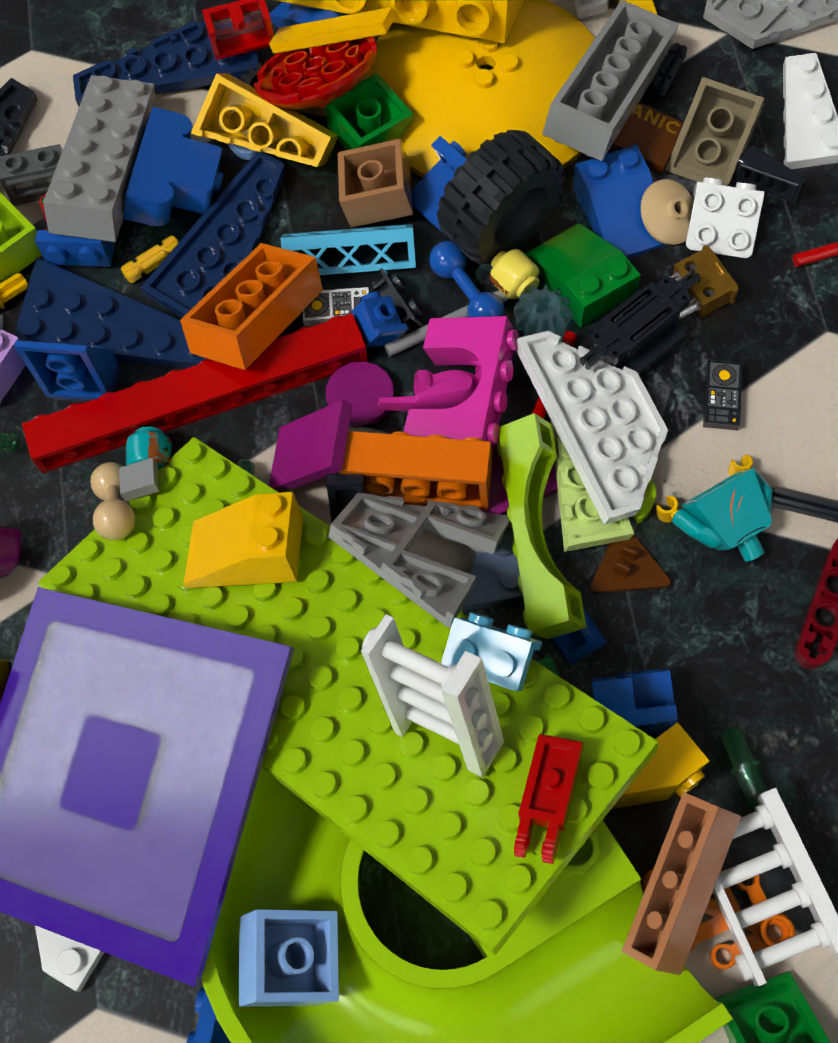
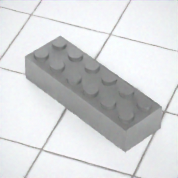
(609, 80)
(99, 159)

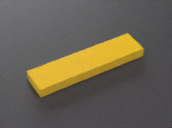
(332, 30)

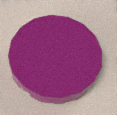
(362, 386)

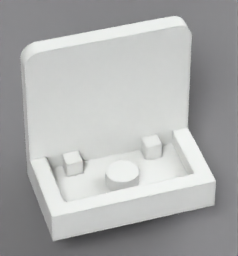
(724, 217)

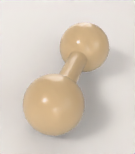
(113, 517)

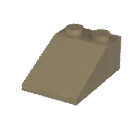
(715, 132)

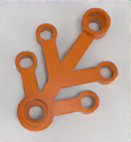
(717, 924)

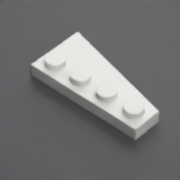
(808, 114)

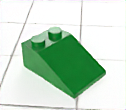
(586, 271)
(771, 1014)

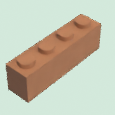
(681, 885)

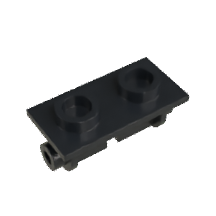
(408, 310)

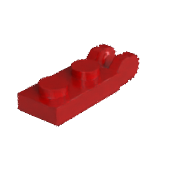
(548, 793)

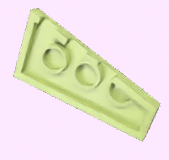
(579, 517)

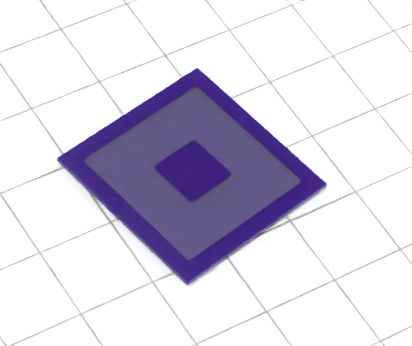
(130, 775)

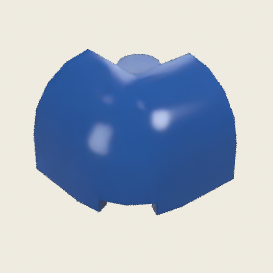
(639, 698)

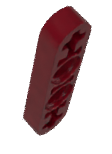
(821, 599)

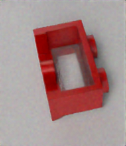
(238, 27)

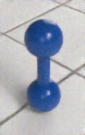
(449, 262)

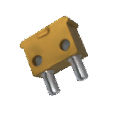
(716, 283)

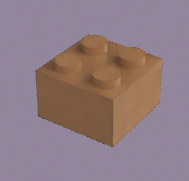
(375, 183)

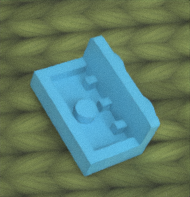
(503, 652)

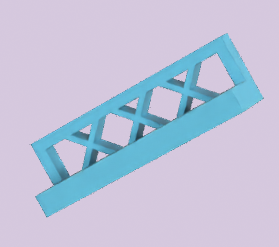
(354, 237)

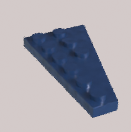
(171, 63)
(219, 238)
(81, 312)

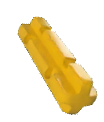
(149, 259)

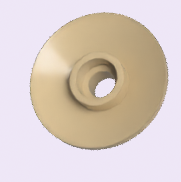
(667, 211)

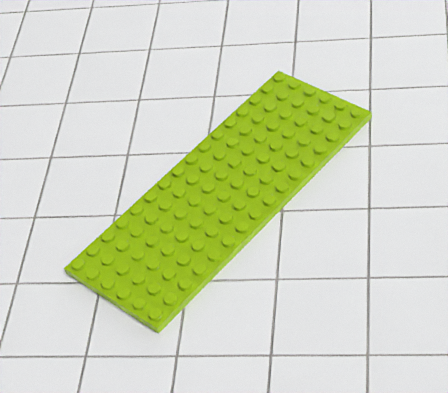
(331, 735)

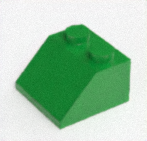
(368, 114)

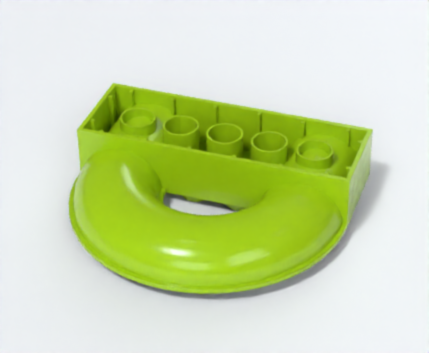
(549, 982)

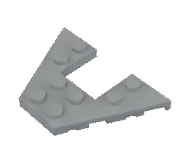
(768, 20)
(384, 530)

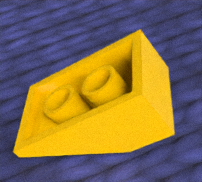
(246, 543)
(671, 770)

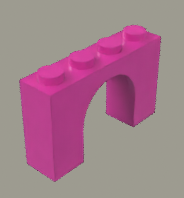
(478, 343)

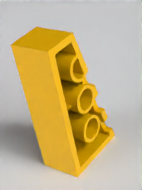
(243, 118)

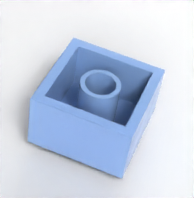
(288, 958)

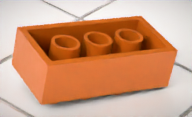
(252, 306)
(422, 467)

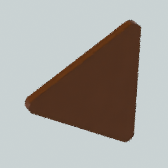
(628, 568)

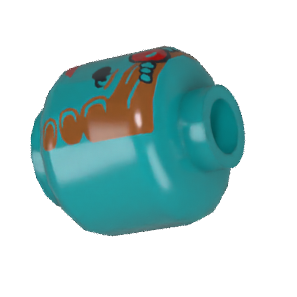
(147, 444)

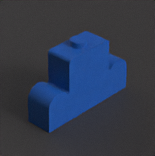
(171, 171)

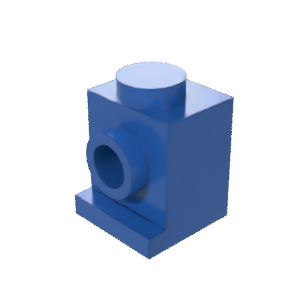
(378, 320)

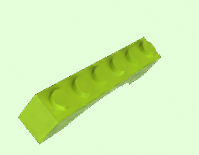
(527, 457)

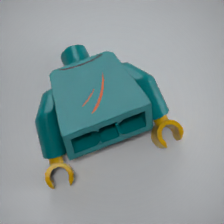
(727, 512)

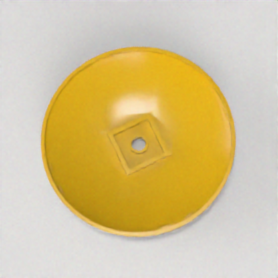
(456, 100)

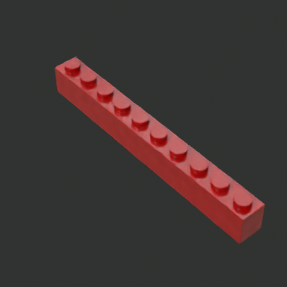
(192, 394)

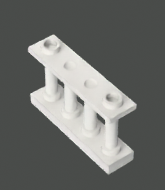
(437, 697)
(806, 892)

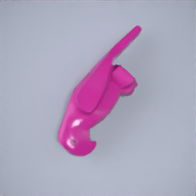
(435, 391)

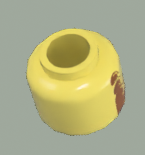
(513, 273)

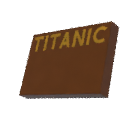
(652, 133)

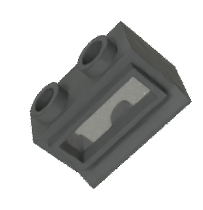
(29, 173)

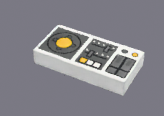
(331, 304)

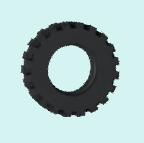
(500, 195)

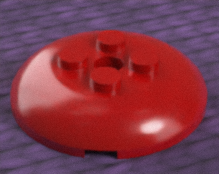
(315, 74)

